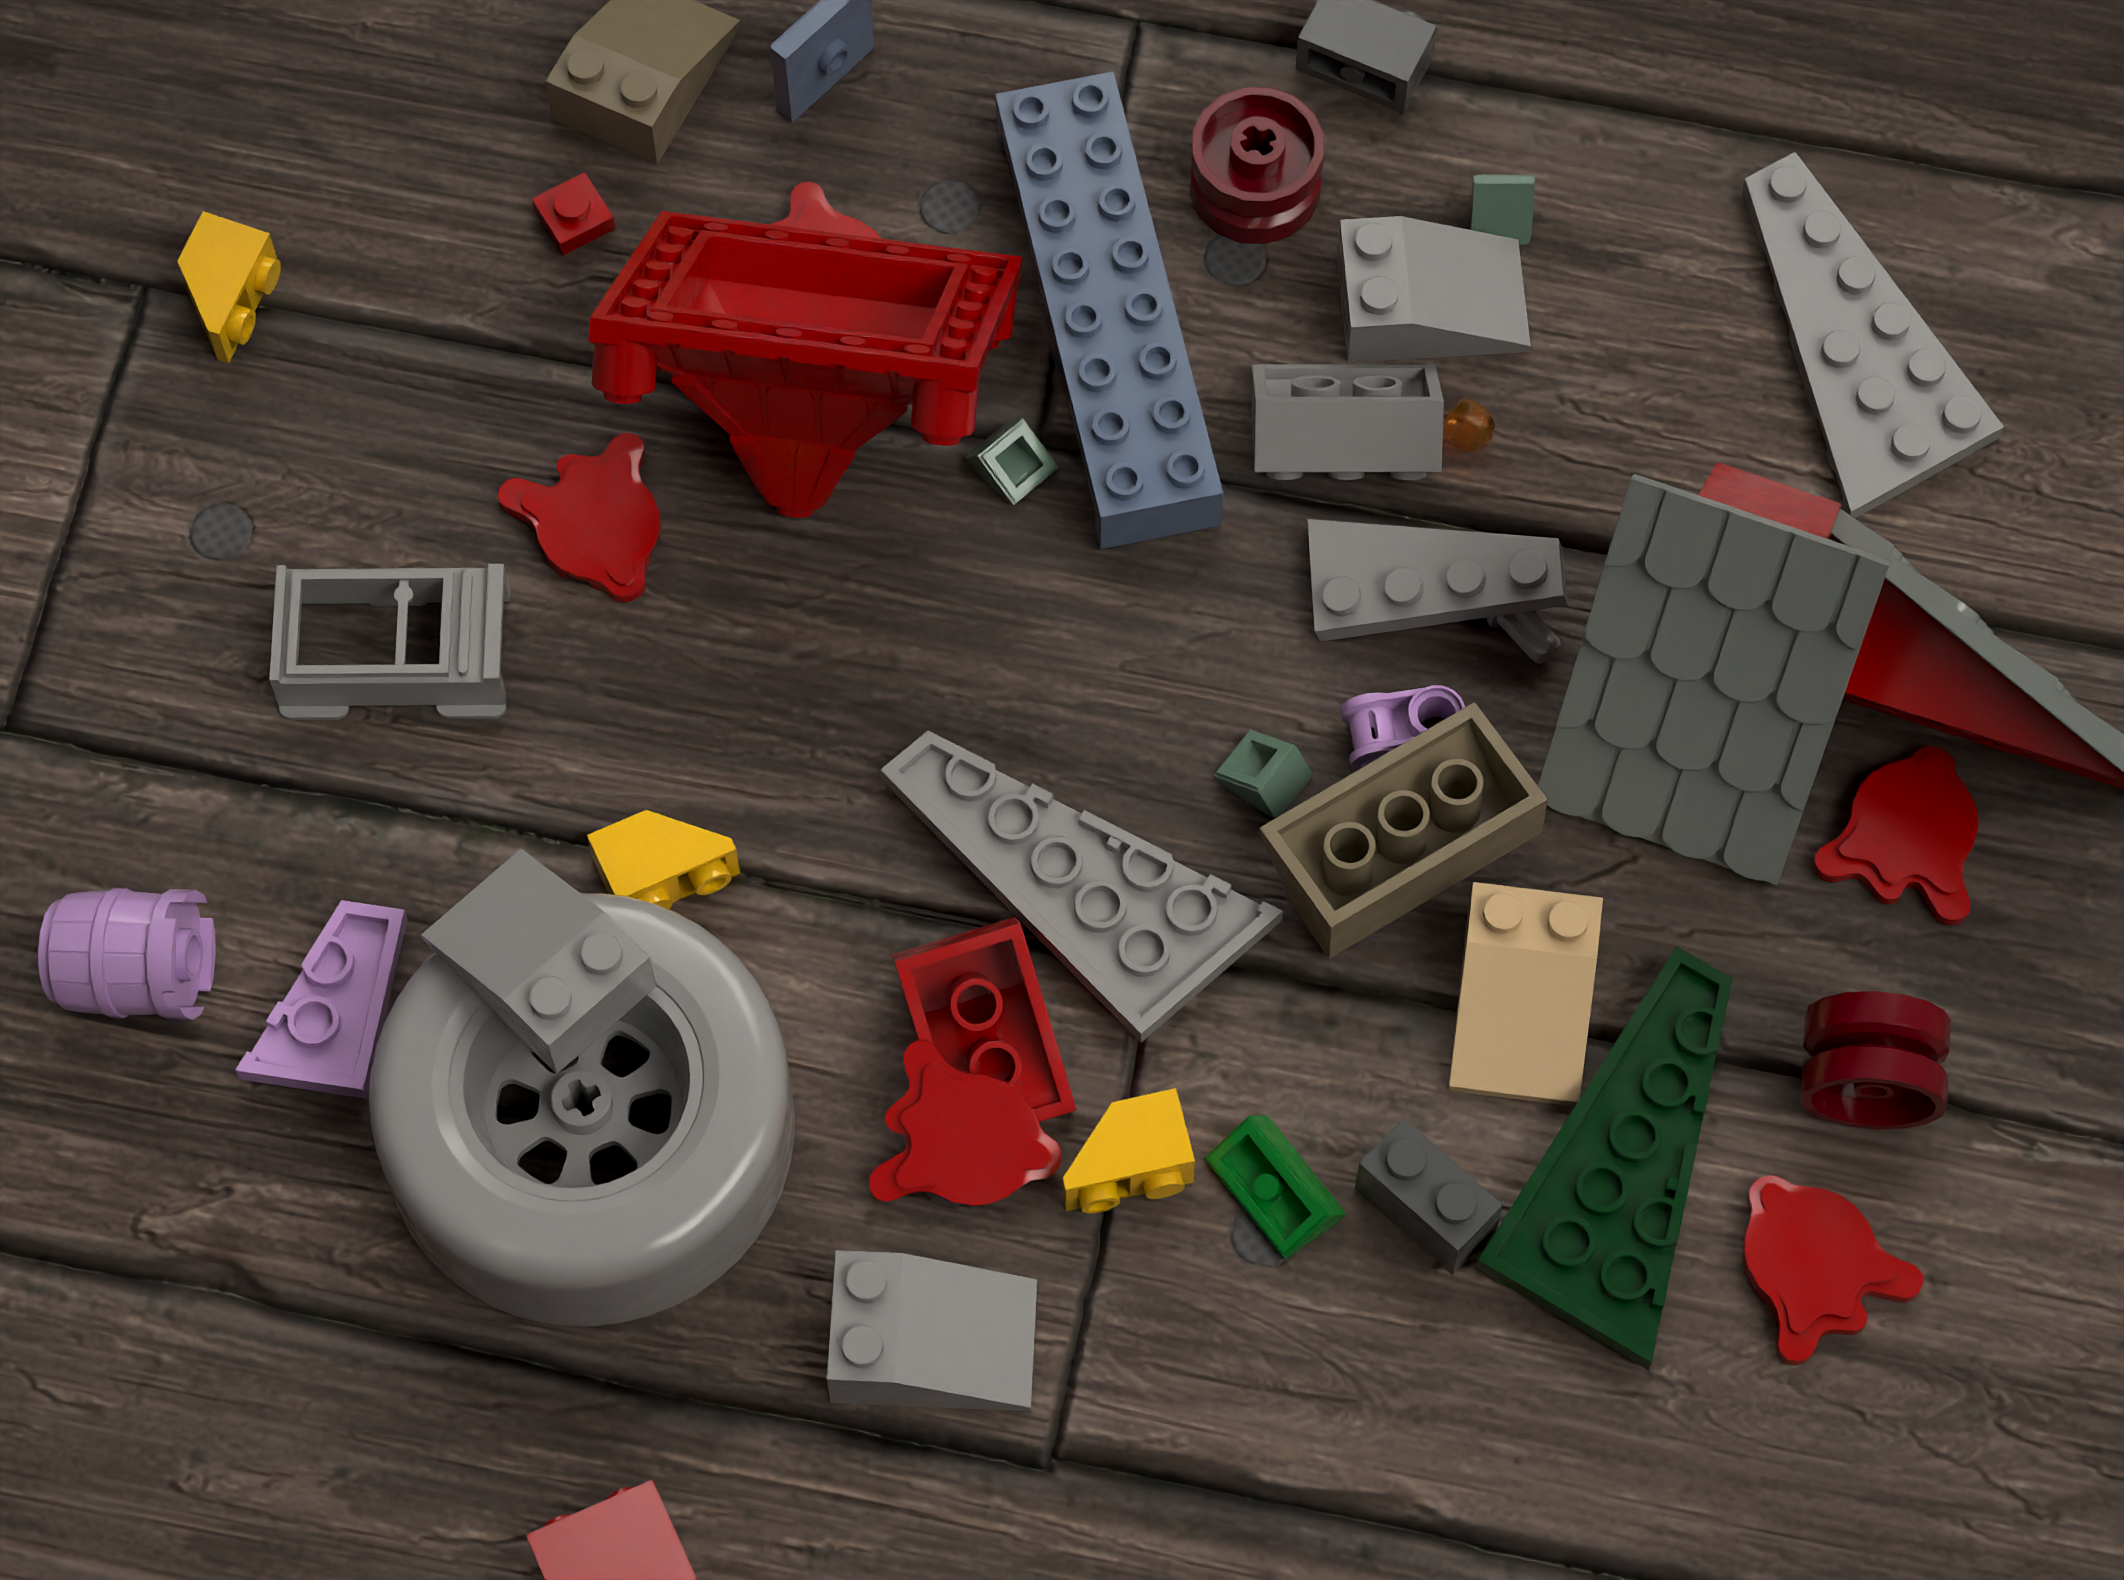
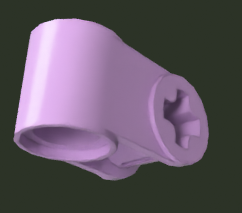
(1394, 718)

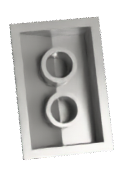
(1346, 420)

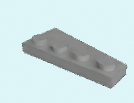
(1417, 577)

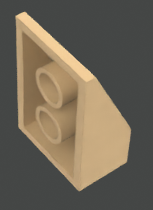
(1525, 994)

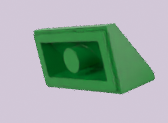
(1274, 1185)

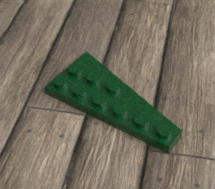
(1611, 1191)

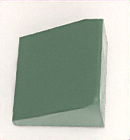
(1503, 206)
(1012, 461)
(1265, 773)

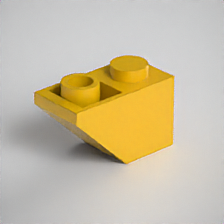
(226, 276)
(662, 859)
(1132, 1152)

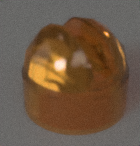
(1468, 425)

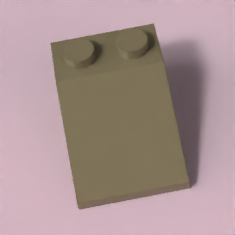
(638, 71)

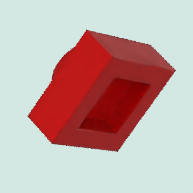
(573, 213)

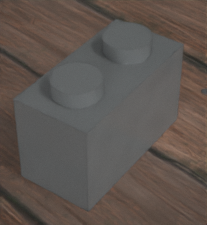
(1367, 49)
(1428, 1196)

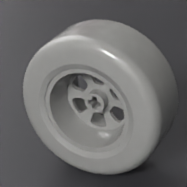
(572, 1246)

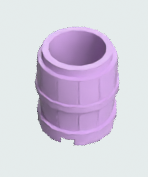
(127, 953)

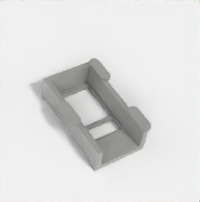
(469, 667)

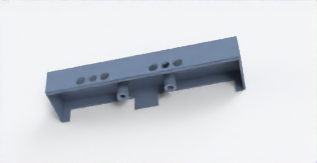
(1109, 310)

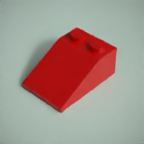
(987, 1012)

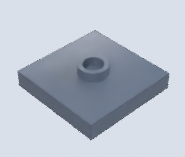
(819, 52)

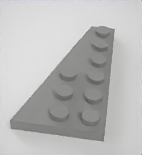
(1868, 361)
(1096, 896)

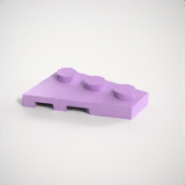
(336, 1009)

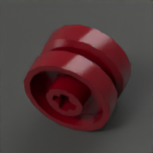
(1256, 165)
(1875, 1060)

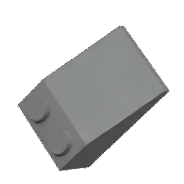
(1428, 291)
(543, 958)
(929, 1333)

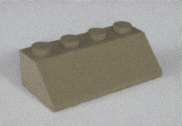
(1403, 829)

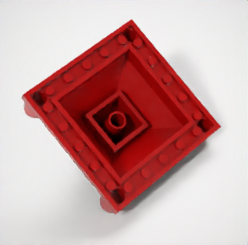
(803, 340)

